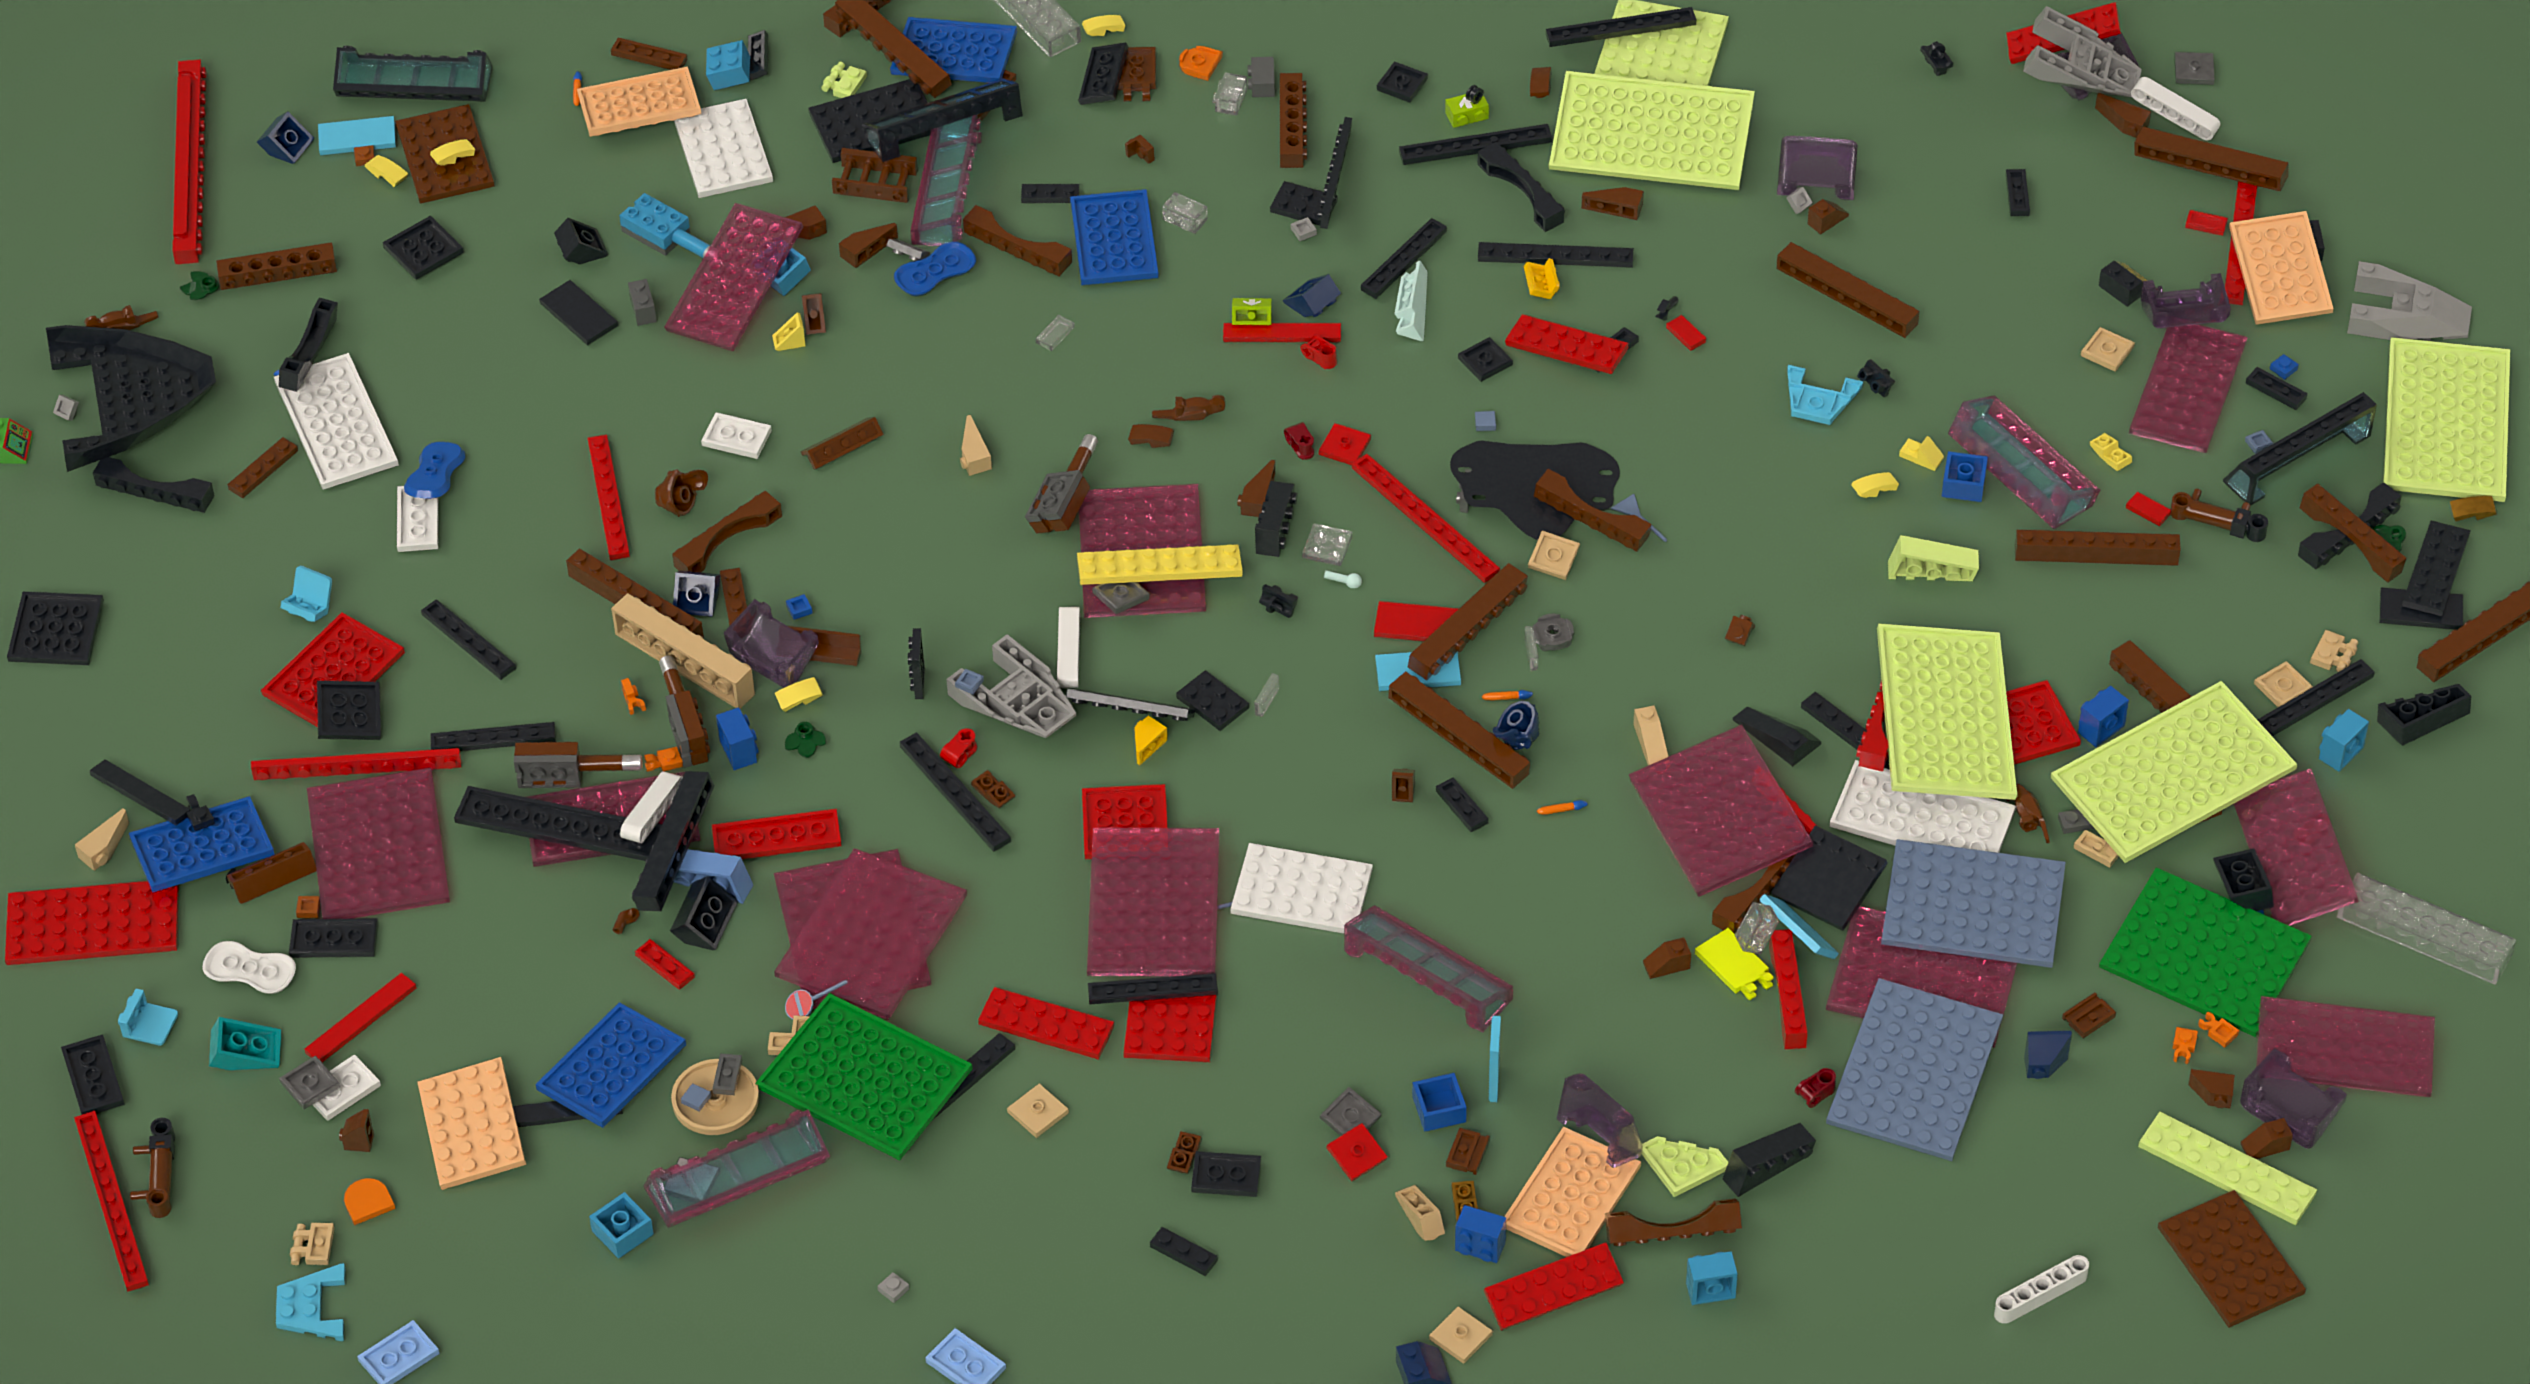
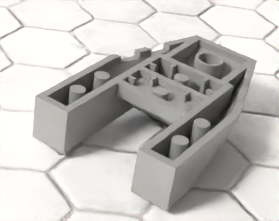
(2090, 64)
(2416, 308)
(1024, 699)

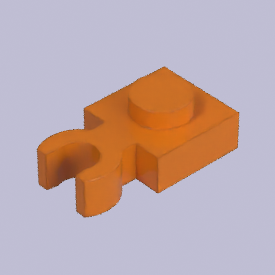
(2220, 1030)
(2184, 1043)

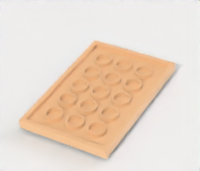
(638, 101)
(2281, 267)
(471, 1123)
(1569, 1194)

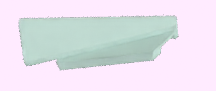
(1412, 303)

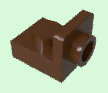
(1141, 147)

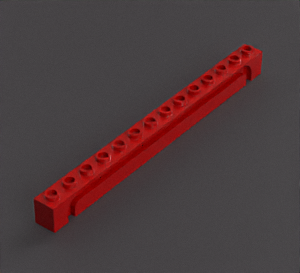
(188, 162)

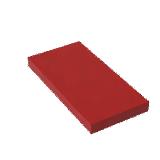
(1409, 620)

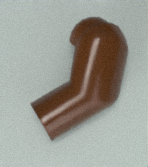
(624, 918)

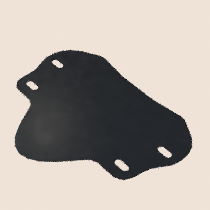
(1510, 473)

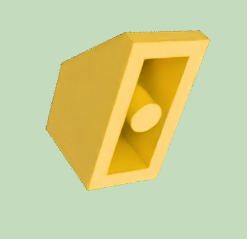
(1148, 738)

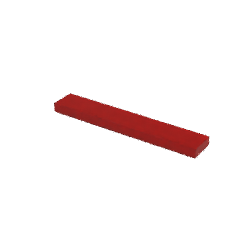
(1281, 332)
(361, 1018)

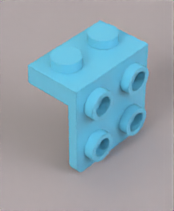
(309, 595)
(145, 1020)

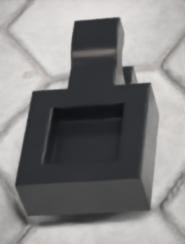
(198, 816)

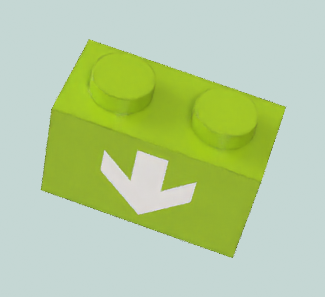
(1464, 112)
(1251, 311)

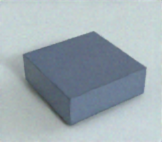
(1485, 421)
(2258, 441)
(969, 681)
(696, 1097)

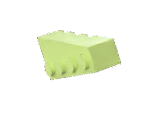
(1932, 560)

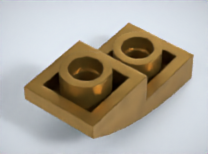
(2473, 506)
(1463, 1195)

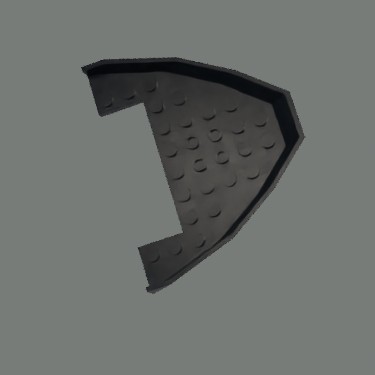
(137, 381)

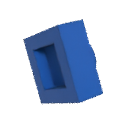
(2284, 366)
(799, 607)

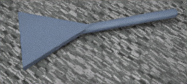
(1630, 507)

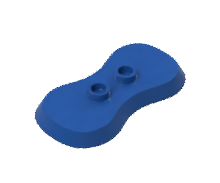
(945, 262)
(434, 470)

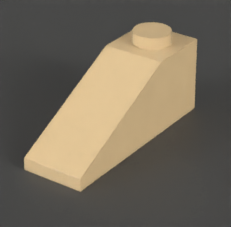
(974, 451)
(1650, 734)
(101, 843)
(1421, 1213)

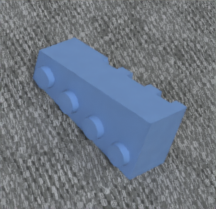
(723, 869)

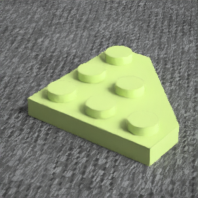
(1682, 1163)

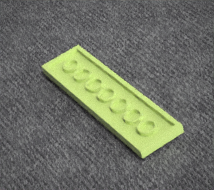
(2227, 1168)

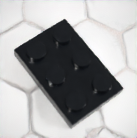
(1298, 202)
(916, 660)
(1212, 700)
(1226, 1174)

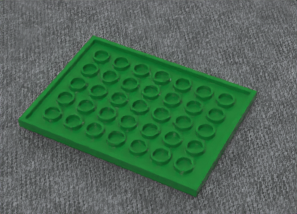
(2204, 950)
(864, 1076)

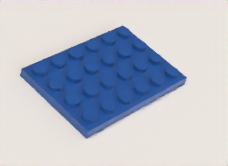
(962, 48)
(1114, 237)
(181, 854)
(611, 1064)

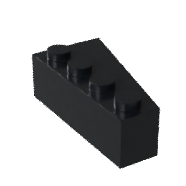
(1274, 519)

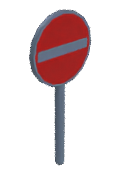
(801, 1001)

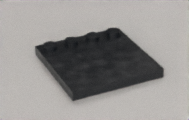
(55, 628)
(1829, 878)

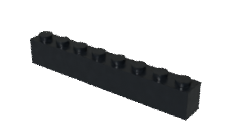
(673, 841)

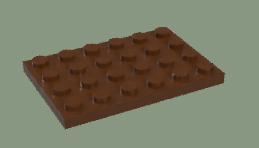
(431, 130)
(2231, 1258)

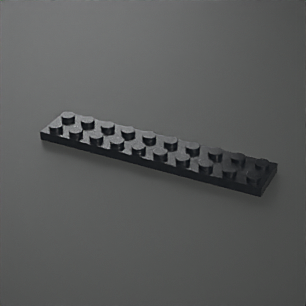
(550, 822)

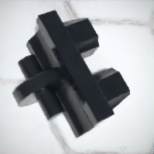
(1937, 57)
(1876, 377)
(1278, 601)

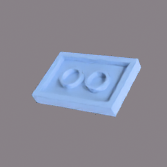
(398, 1354)
(964, 1360)

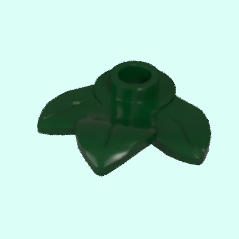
(200, 285)
(2387, 533)
(805, 742)

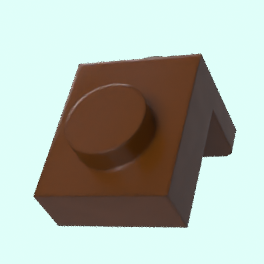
(1739, 630)

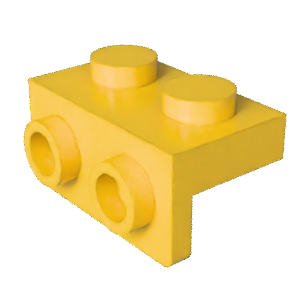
(1542, 279)

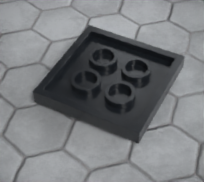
(423, 247)
(348, 710)

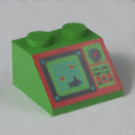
(14, 442)

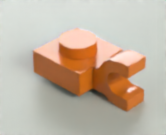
(630, 693)
(666, 759)

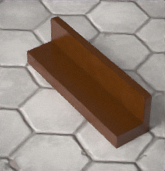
(843, 442)
(835, 646)
(272, 872)

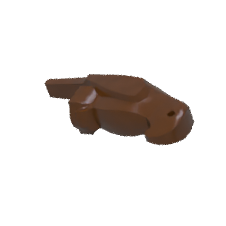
(120, 319)
(1192, 408)
(2029, 812)

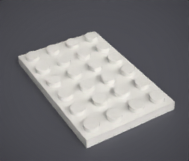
(723, 149)
(1300, 888)

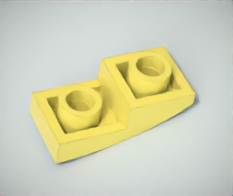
(1098, 25)
(449, 152)
(384, 167)
(2109, 451)
(1871, 485)
(799, 692)

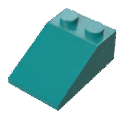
(243, 1045)

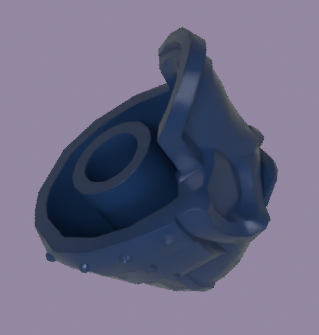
(1518, 725)

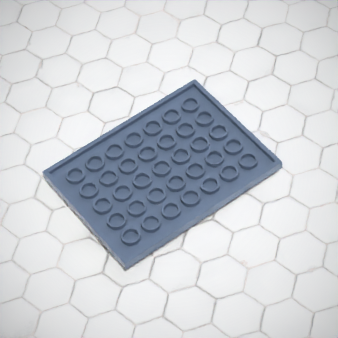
(1973, 903)
(1914, 1069)

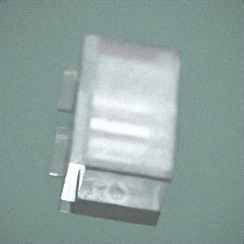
(1230, 94)
(1184, 212)
(1756, 928)

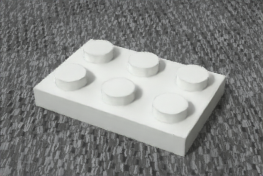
(736, 435)
(355, 1083)

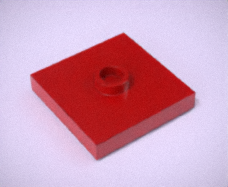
(1344, 444)
(1356, 1152)

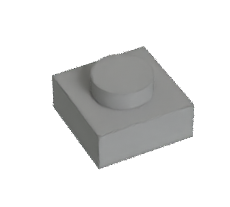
(1799, 200)
(1303, 229)
(65, 407)
(893, 1287)

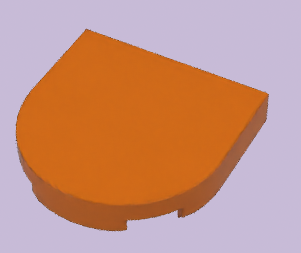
(1200, 61)
(367, 1200)

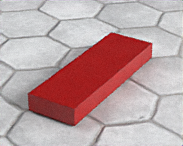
(664, 964)

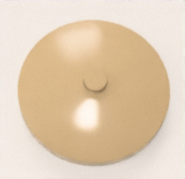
(721, 1112)

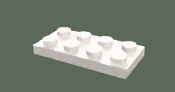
(416, 522)

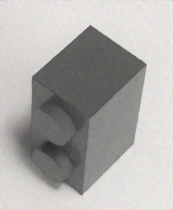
(1262, 77)
(642, 302)

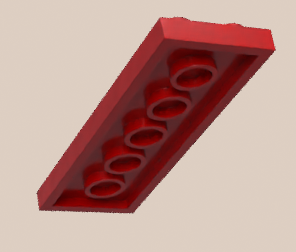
(2100, 19)
(1566, 344)
(778, 834)
(1046, 1023)
(1553, 1286)

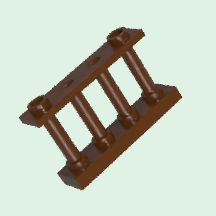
(870, 161)

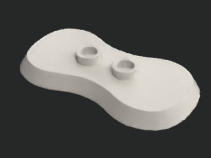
(263, 971)

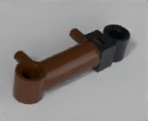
(2237, 522)
(162, 1153)

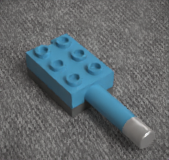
(660, 227)

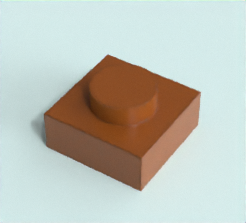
(363, 154)
(308, 907)

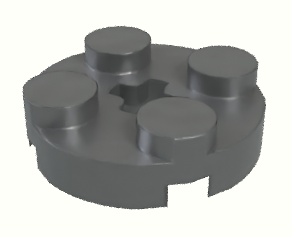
(1553, 641)

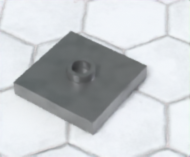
(2194, 68)
(1121, 595)
(309, 1082)
(1348, 1112)

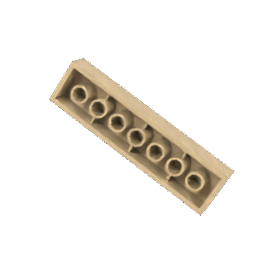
(693, 655)

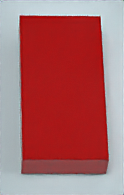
(2206, 222)
(1686, 332)
(2148, 509)

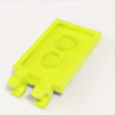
(1733, 965)

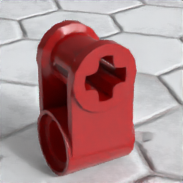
(1321, 352)
(959, 748)

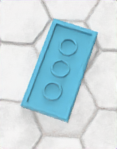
(346, 135)
(1391, 666)
(1799, 927)
(1494, 1058)

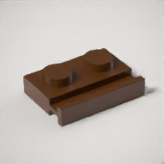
(2089, 1015)
(1467, 1151)

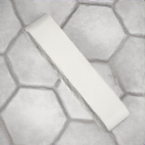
(2175, 108)
(1068, 647)
(650, 807)
(2032, 1288)

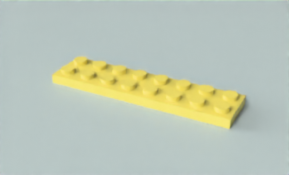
(1159, 564)

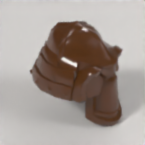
(679, 490)

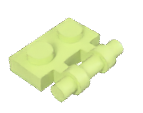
(849, 82)

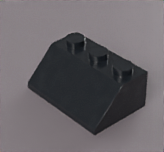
(2245, 880)
(704, 914)

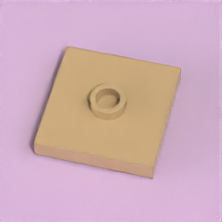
(2107, 349)
(1553, 555)
(2282, 684)
(1037, 1110)
(1460, 1335)

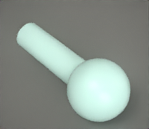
(1352, 580)

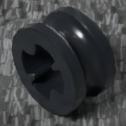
(1474, 94)

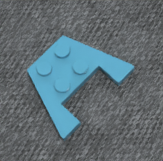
(1815, 402)
(300, 1304)

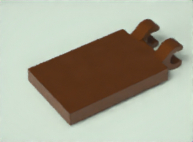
(1139, 72)

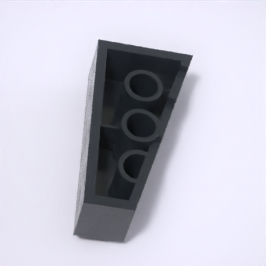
(2423, 714)
(1767, 1157)

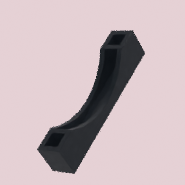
(1499, 164)
(299, 363)
(189, 494)
(2322, 546)

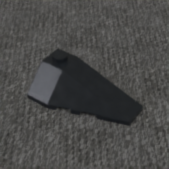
(1781, 737)

